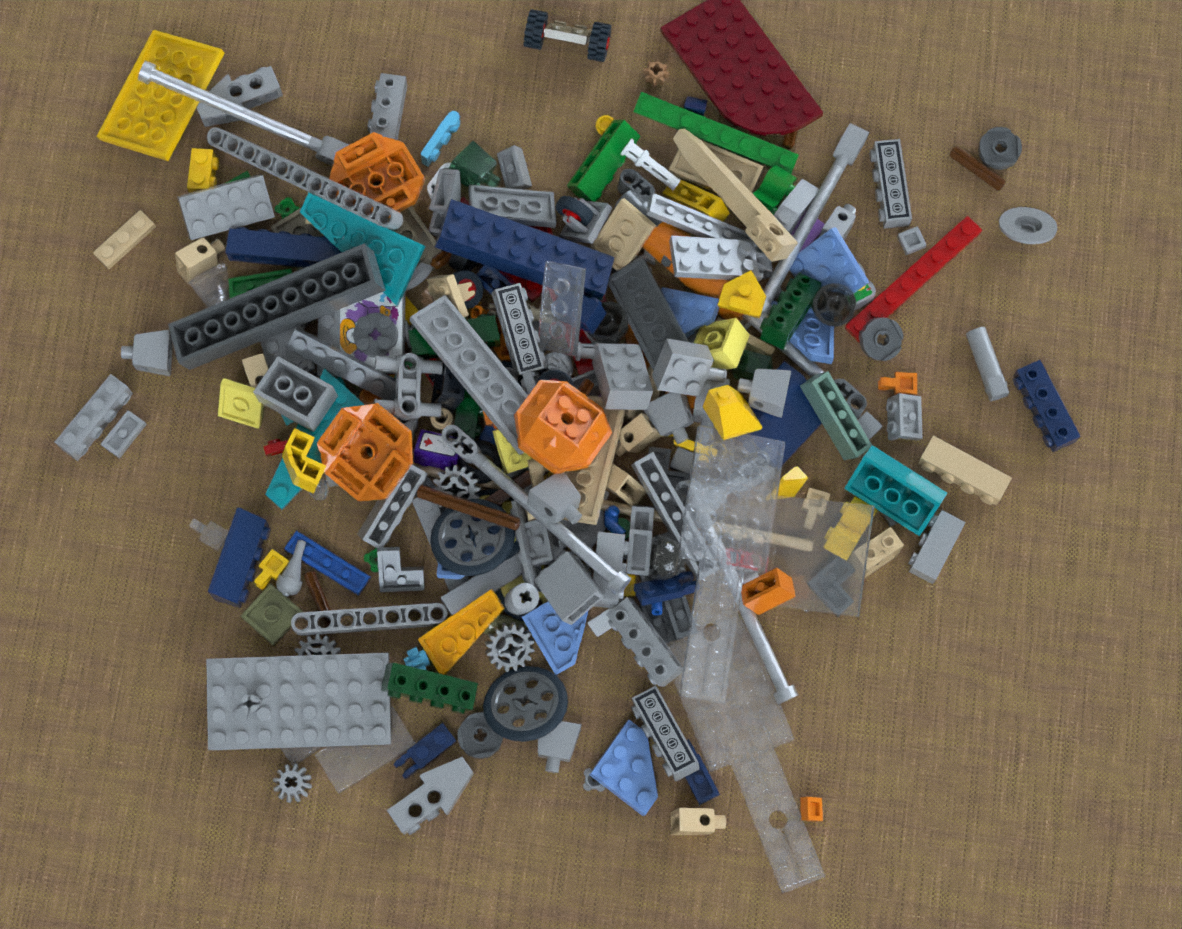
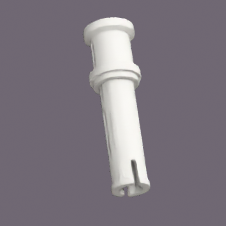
(642, 158)

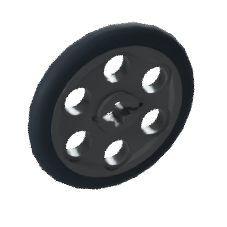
(480, 563)
(532, 729)

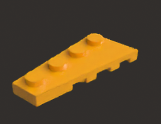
(458, 633)

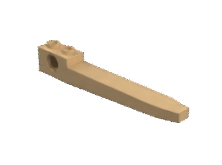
(760, 222)

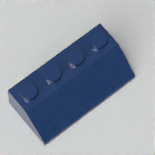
(239, 558)

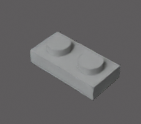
(123, 434)

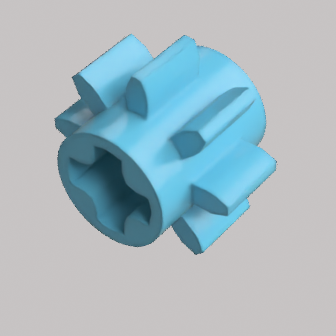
(417, 659)

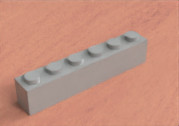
(663, 498)

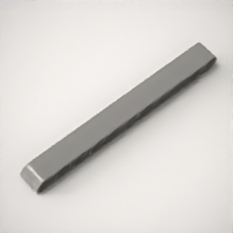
(311, 180)

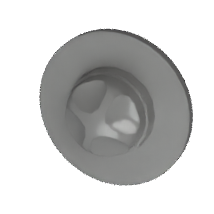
(1027, 225)

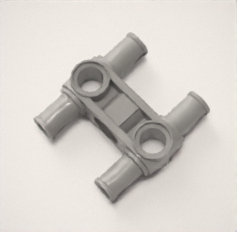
(408, 385)

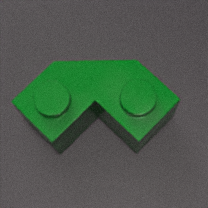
(775, 188)

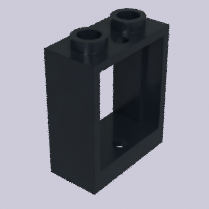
(450, 390)

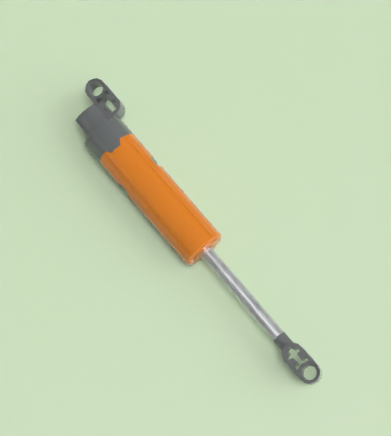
(658, 246)

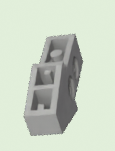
(249, 97)
(447, 780)

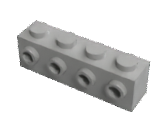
(388, 105)
(94, 417)
(388, 512)
(645, 642)

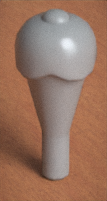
(290, 581)

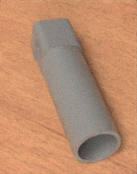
(987, 364)

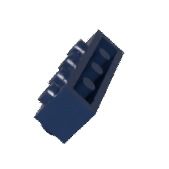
(1046, 406)

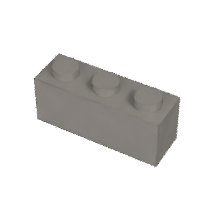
(935, 546)

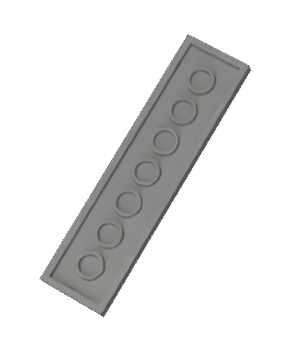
(472, 364)

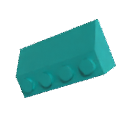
(895, 490)

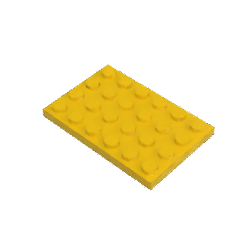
(150, 115)

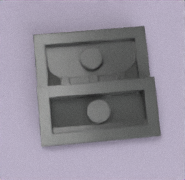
(673, 621)

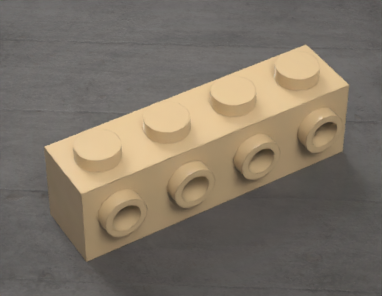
(964, 470)

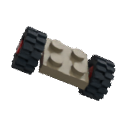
(597, 38)

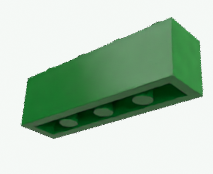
(602, 161)

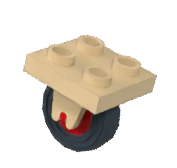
(461, 288)

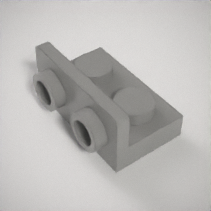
(904, 417)

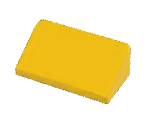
(791, 482)

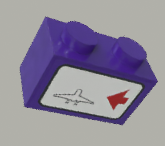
(434, 452)

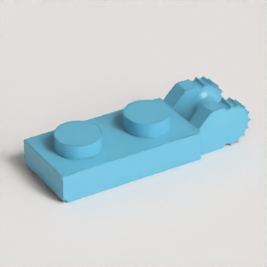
(441, 136)

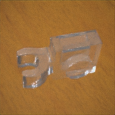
(212, 534)

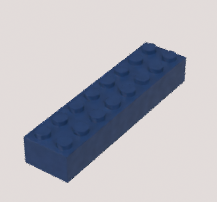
(517, 247)

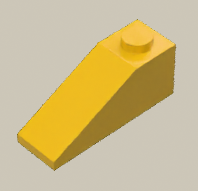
(698, 200)

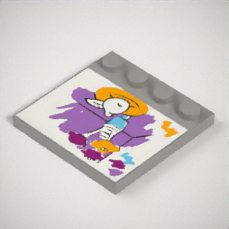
(339, 326)

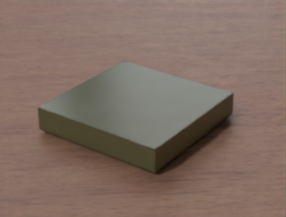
(271, 614)

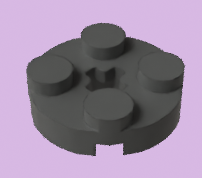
(995, 159)
(366, 326)
(869, 335)
(472, 746)

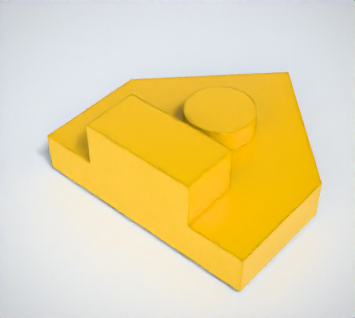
(743, 295)

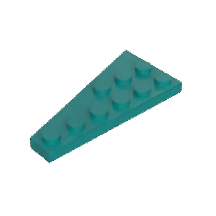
(394, 253)
(281, 488)

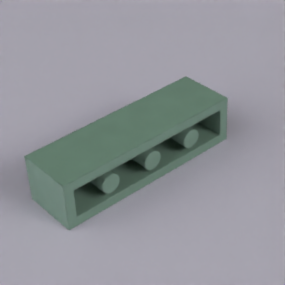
(836, 415)

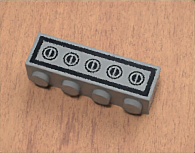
(891, 184)
(518, 329)
(665, 733)

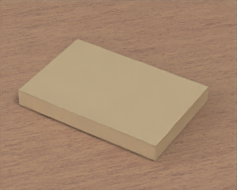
(623, 234)

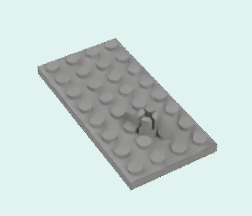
(297, 701)

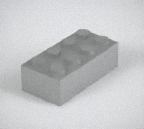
(225, 206)

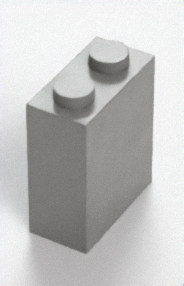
(568, 587)

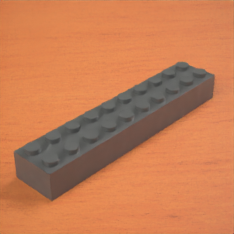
(276, 307)

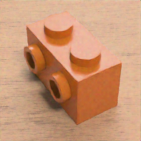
(767, 591)

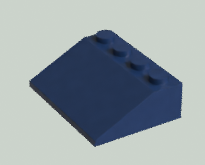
(798, 417)

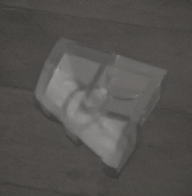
(212, 285)

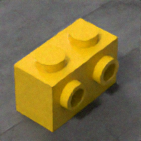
(202, 169)

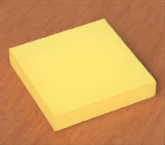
(239, 404)

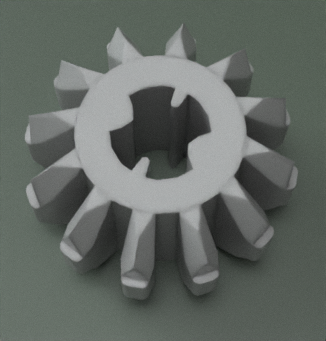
(291, 791)

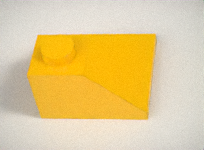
(730, 412)

